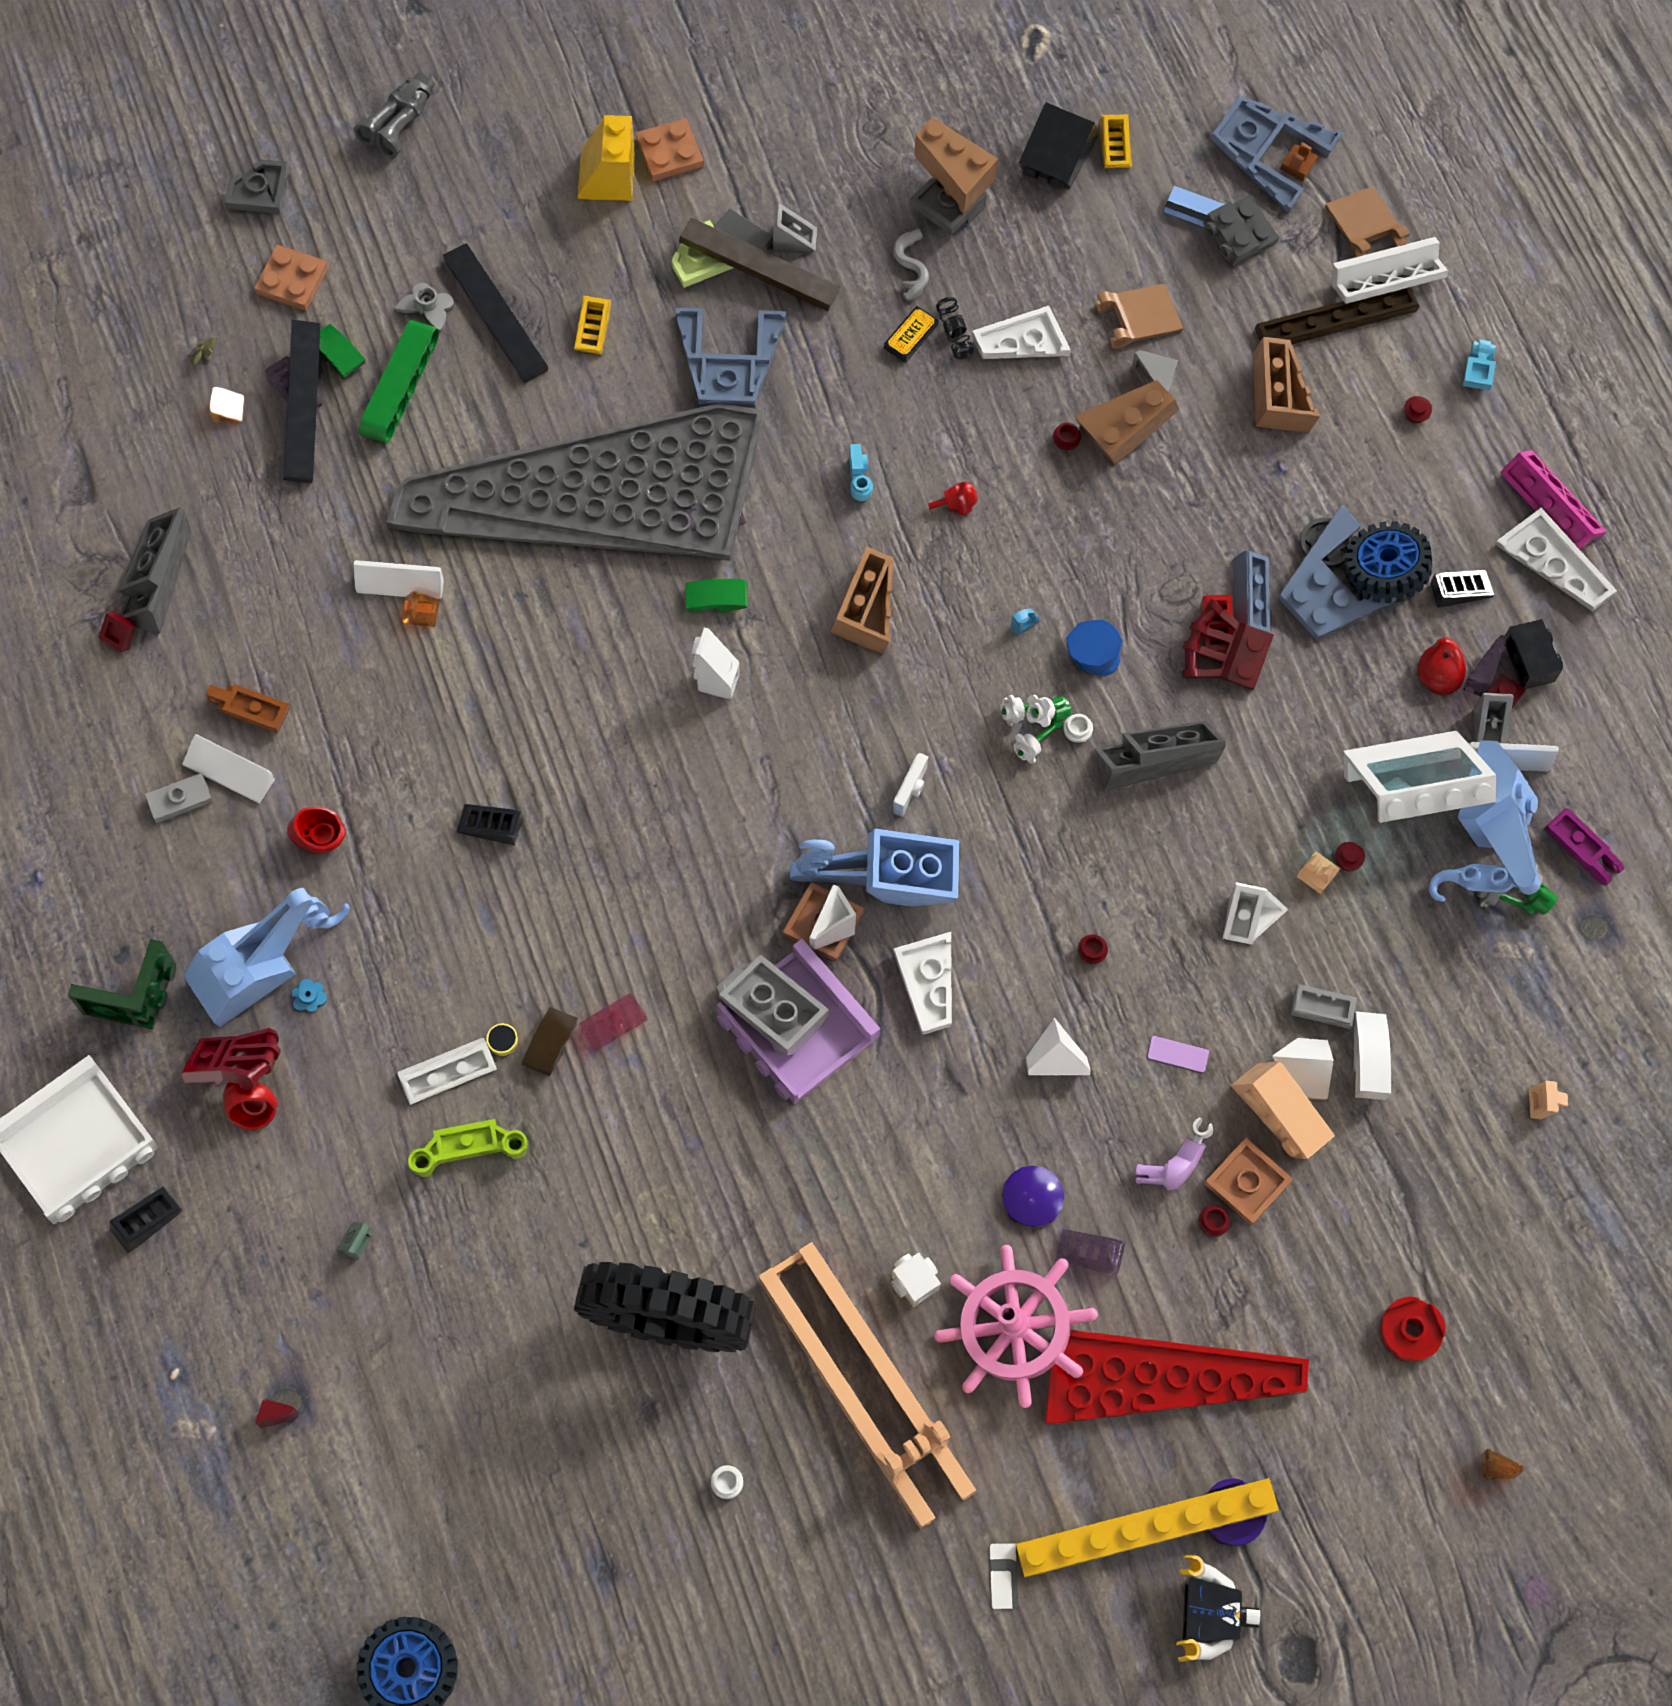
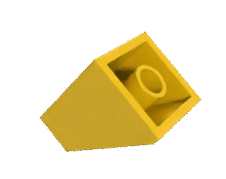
(608, 161)

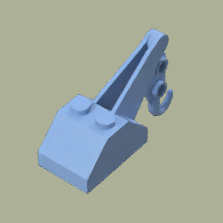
(1500, 827)
(899, 867)
(250, 960)

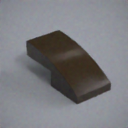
(549, 1041)

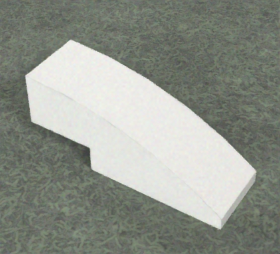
(1371, 1056)

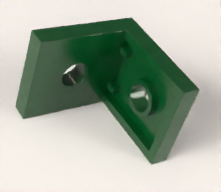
(147, 997)

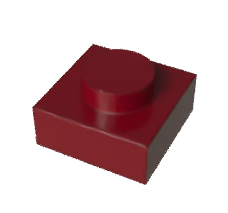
(117, 631)
(1507, 686)

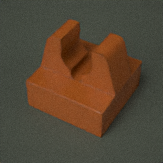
(1299, 161)

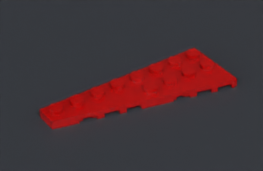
(1154, 1375)

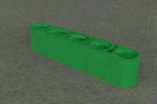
(399, 381)

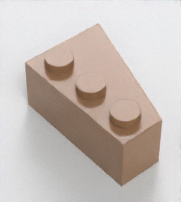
(956, 162)
(1279, 390)
(1128, 419)
(866, 606)

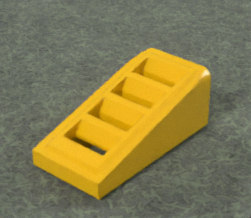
(1114, 122)
(595, 304)

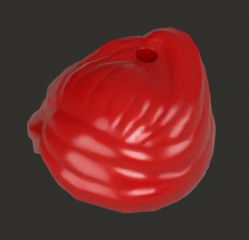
(1439, 673)
(316, 830)
(249, 1108)

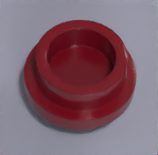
(1417, 409)
(1066, 436)
(1349, 856)
(1092, 949)
(1214, 1221)

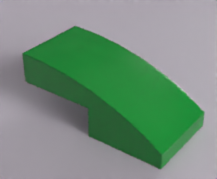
(339, 351)
(716, 593)

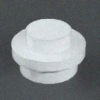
(1078, 728)
(727, 1482)

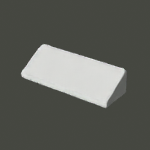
(397, 579)
(1528, 756)
(228, 769)
(446, 1071)

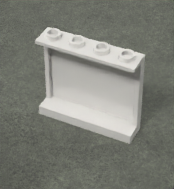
(73, 1140)

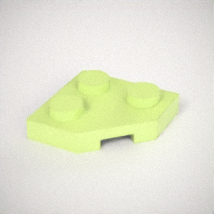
(695, 266)

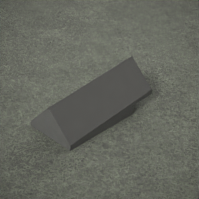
(155, 570)
(1158, 753)

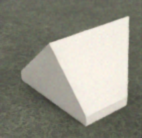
(1250, 913)
(834, 922)
(1056, 1054)
(1309, 1065)

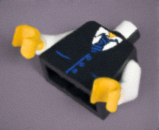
(1211, 1612)

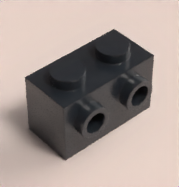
(1533, 654)

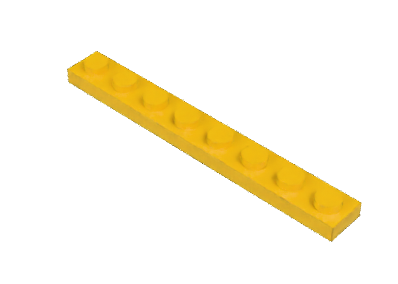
(1147, 1527)

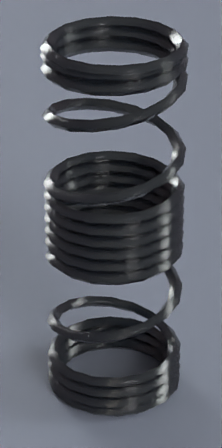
(955, 327)

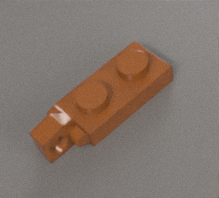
(249, 706)

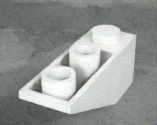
(715, 666)

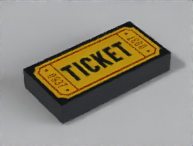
(911, 334)

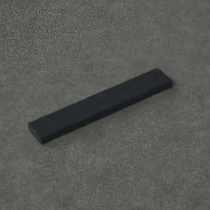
(495, 312)
(301, 401)

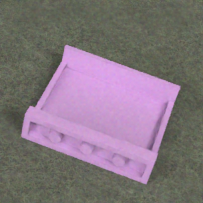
(839, 1039)

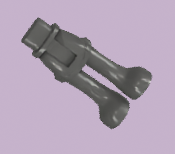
(407, 102)

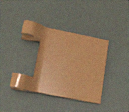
(1364, 219)
(1141, 313)

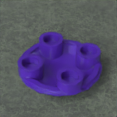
(1033, 1196)

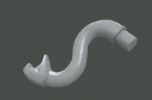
(916, 287)

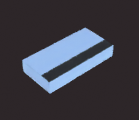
(1190, 206)

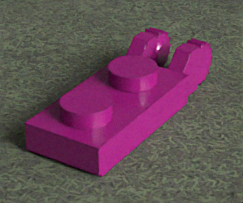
(1584, 845)

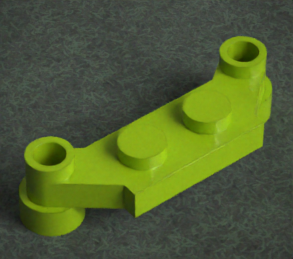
(466, 1142)

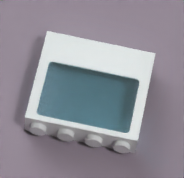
(1422, 775)

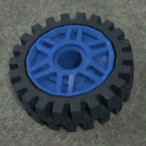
(1388, 562)
(401, 1641)

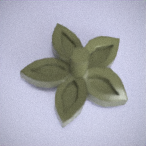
(203, 349)

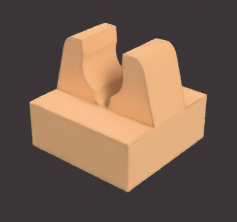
(1318, 872)
(1546, 1100)

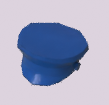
(1095, 647)

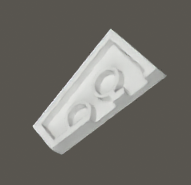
(1022, 337)
(927, 979)

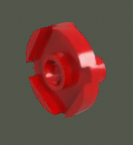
(1420, 1313)

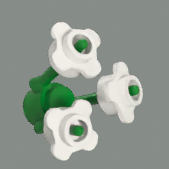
(1040, 711)

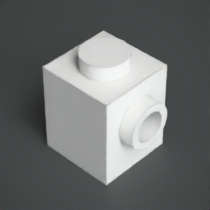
(915, 1278)

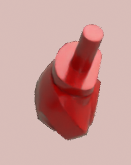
(958, 497)

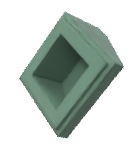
(355, 1240)

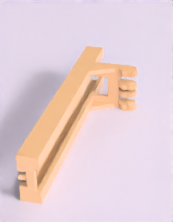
(930, 1437)

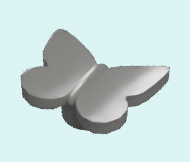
(427, 302)

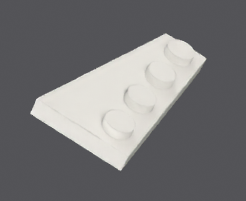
(1553, 556)

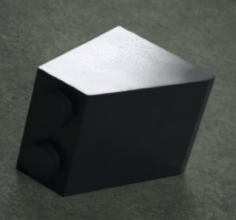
(1058, 146)

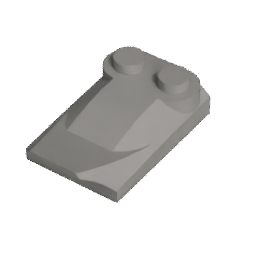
(773, 1004)

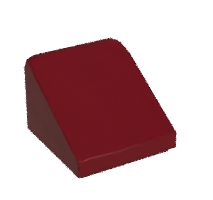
(274, 1413)

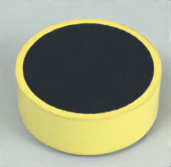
(502, 1039)

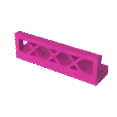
(1545, 491)

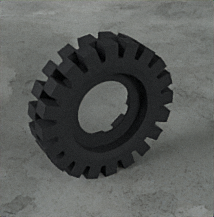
(665, 1307)

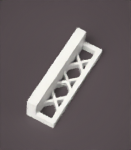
(1385, 267)

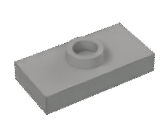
(179, 798)
(1323, 1006)

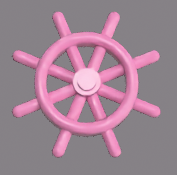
(1015, 1325)

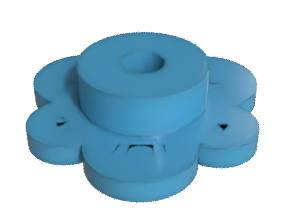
(311, 1002)

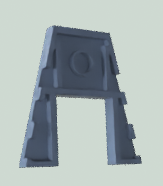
(1250, 131)
(729, 377)
(1317, 594)

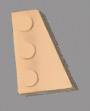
(1283, 1108)

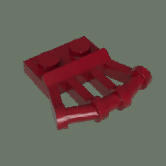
(1245, 650)
(232, 1057)

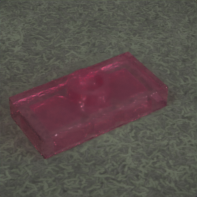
(613, 1021)

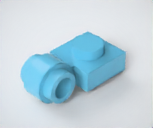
(1479, 366)
(861, 486)

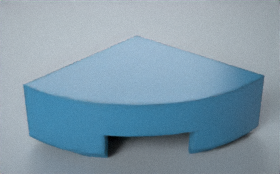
(1023, 620)

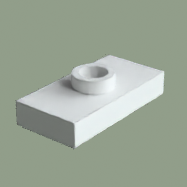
(911, 785)

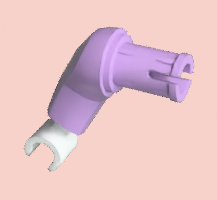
(1179, 1167)

